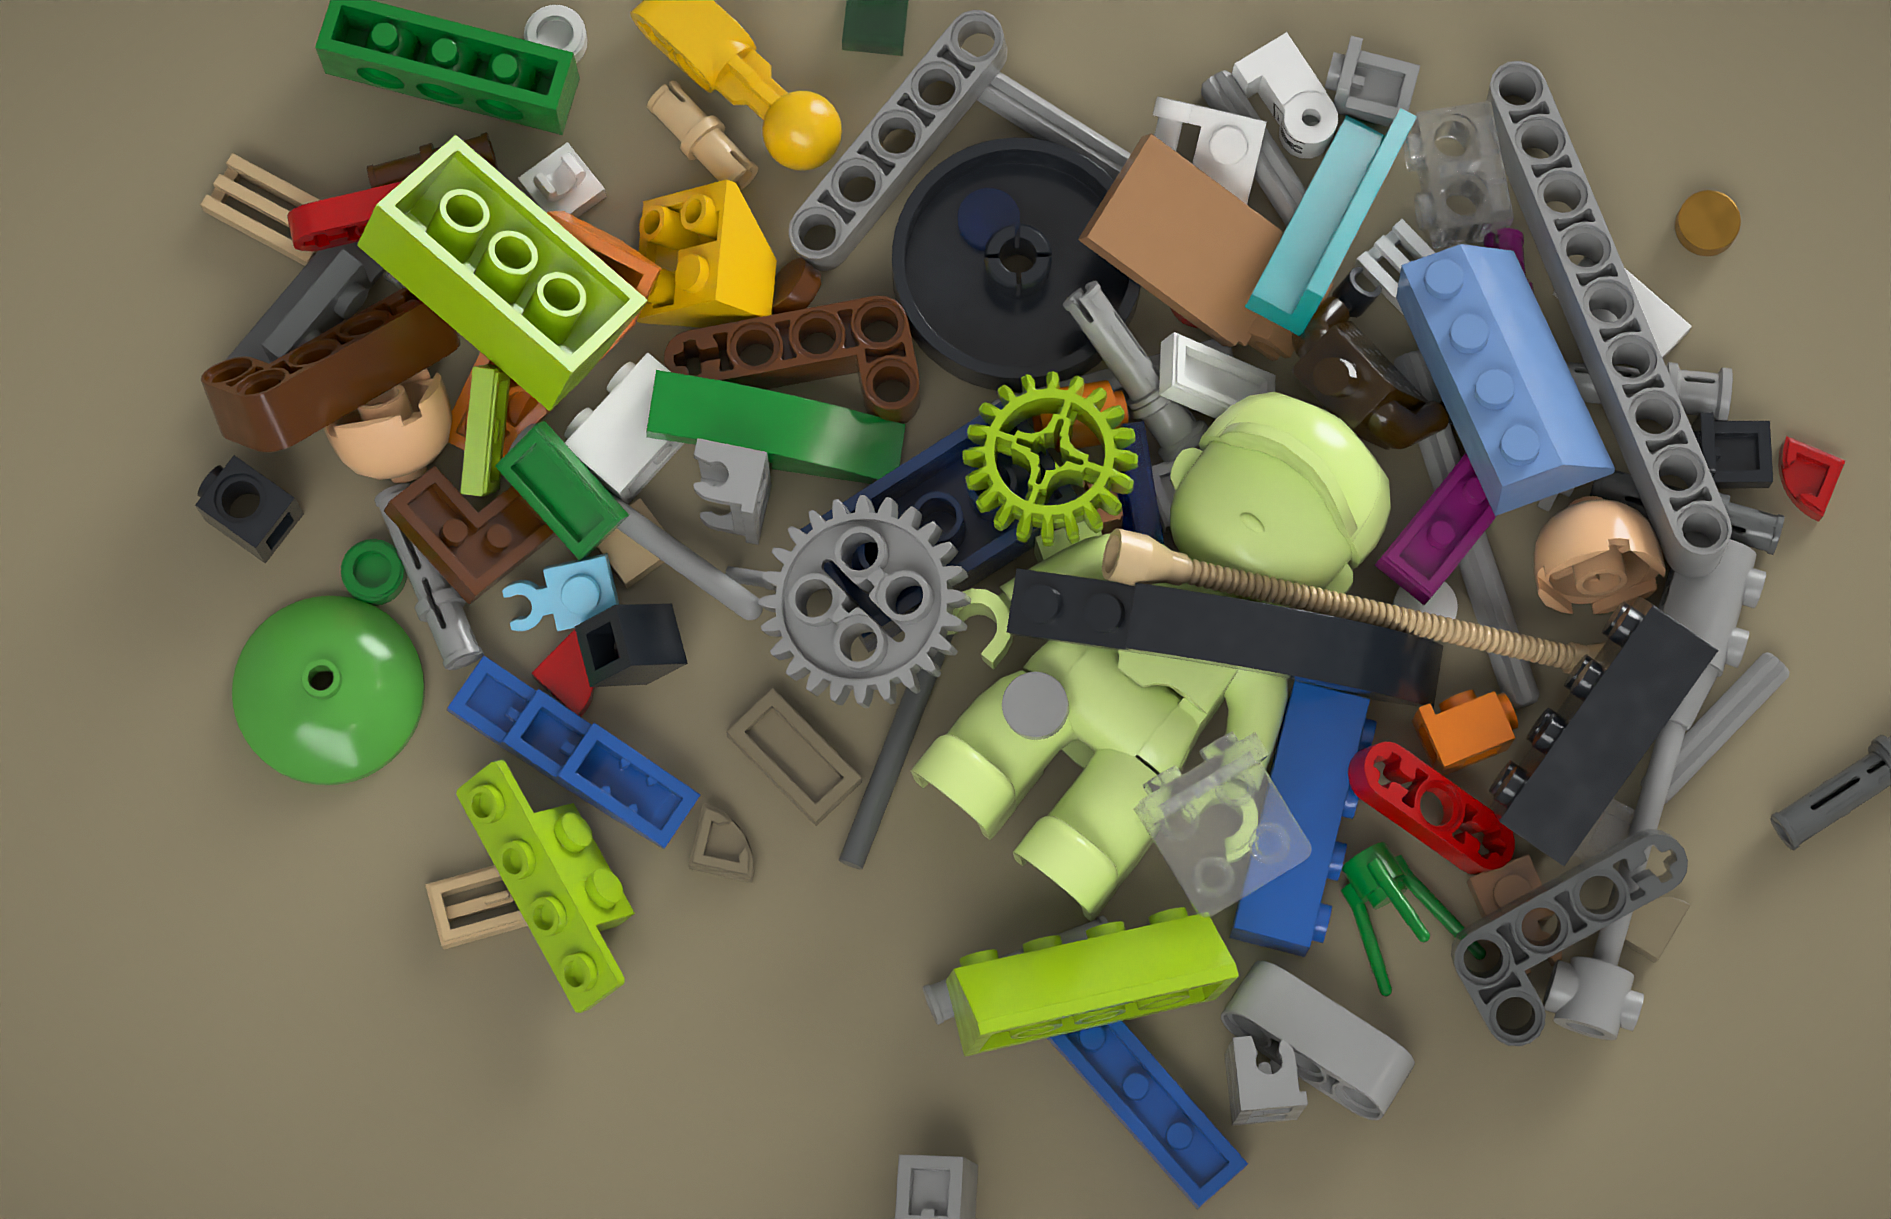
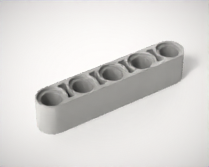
(902, 111)

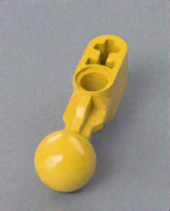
(719, 55)

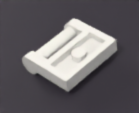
(1226, 142)

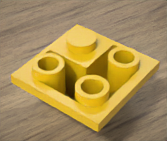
(709, 257)

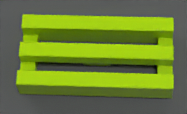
(485, 430)

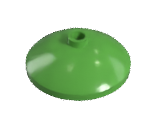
(352, 724)

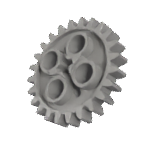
(825, 641)

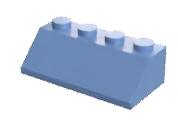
(1500, 375)

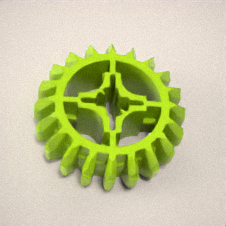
(1024, 447)

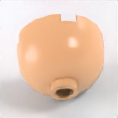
(395, 431)
(1596, 556)

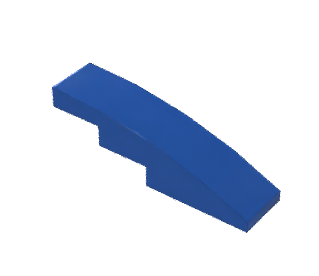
(573, 752)

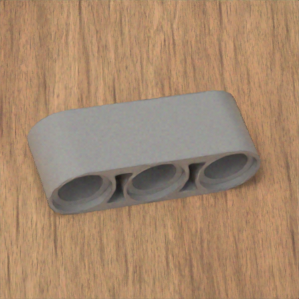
(1330, 1044)

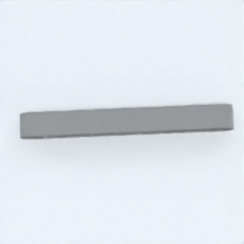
(1607, 343)

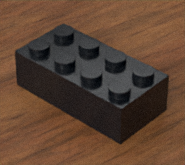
(1600, 728)

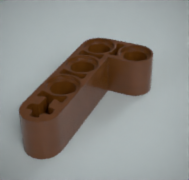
(794, 365)
(328, 376)

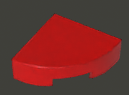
(1808, 476)
(565, 676)

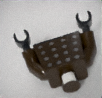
(1357, 379)

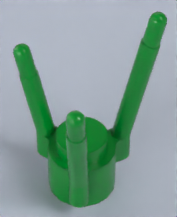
(1381, 880)

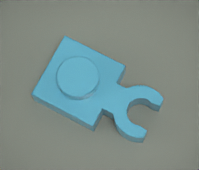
(571, 593)

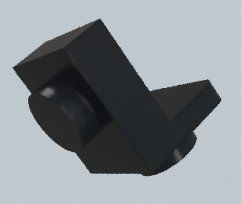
(1735, 451)

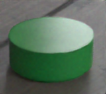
(373, 572)

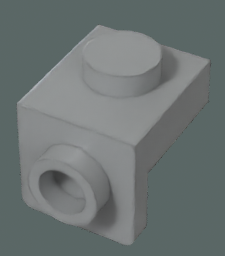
(1370, 84)

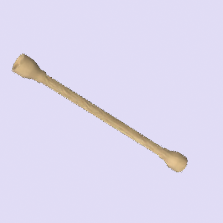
(1141, 559)

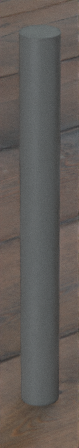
(888, 769)

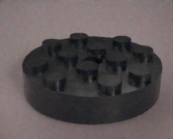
(966, 303)

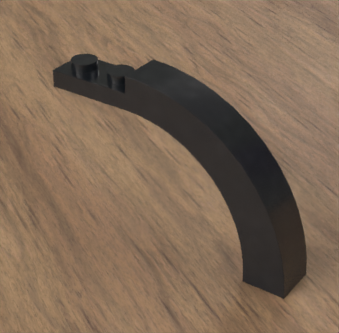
(1227, 634)

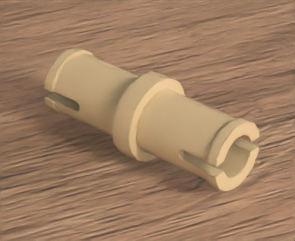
(701, 135)

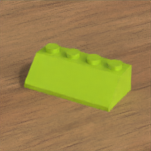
(500, 271)
(1088, 981)

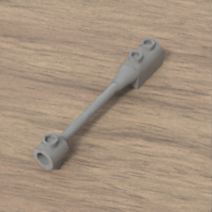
(1594, 992)

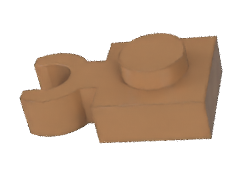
(1501, 886)

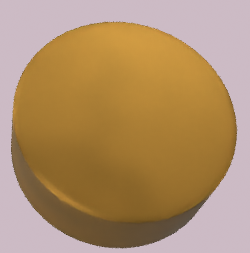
(1707, 223)

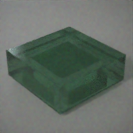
(875, 26)

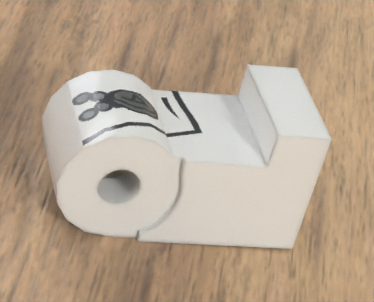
(1291, 94)

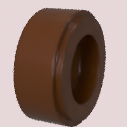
(795, 286)

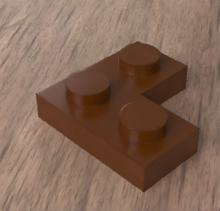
(467, 545)

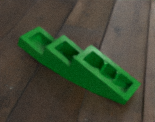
(793, 430)

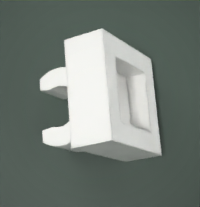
(562, 183)

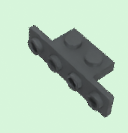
(318, 299)

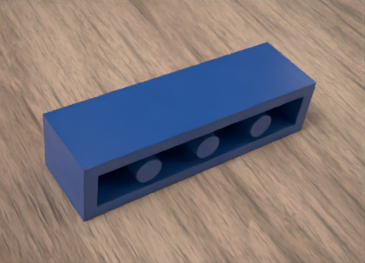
(1311, 773)

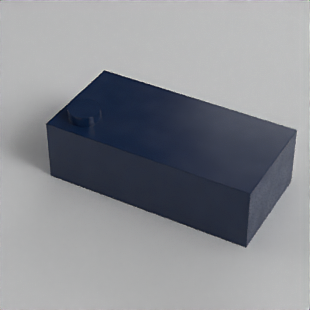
(938, 490)

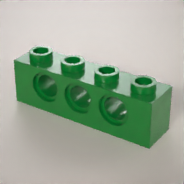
(448, 63)

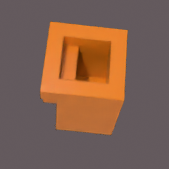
(1465, 729)

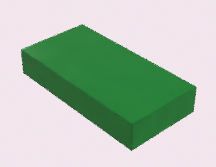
(562, 490)

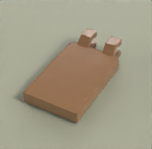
(1189, 245)

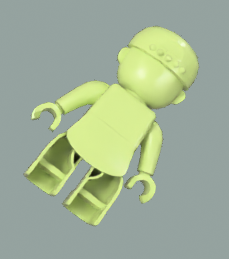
(1266, 494)

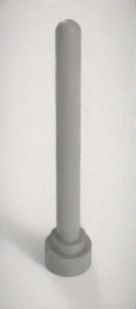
(683, 559)

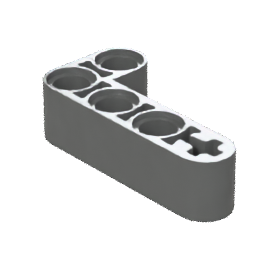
(1573, 924)

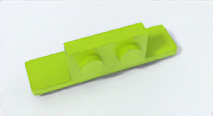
(554, 880)

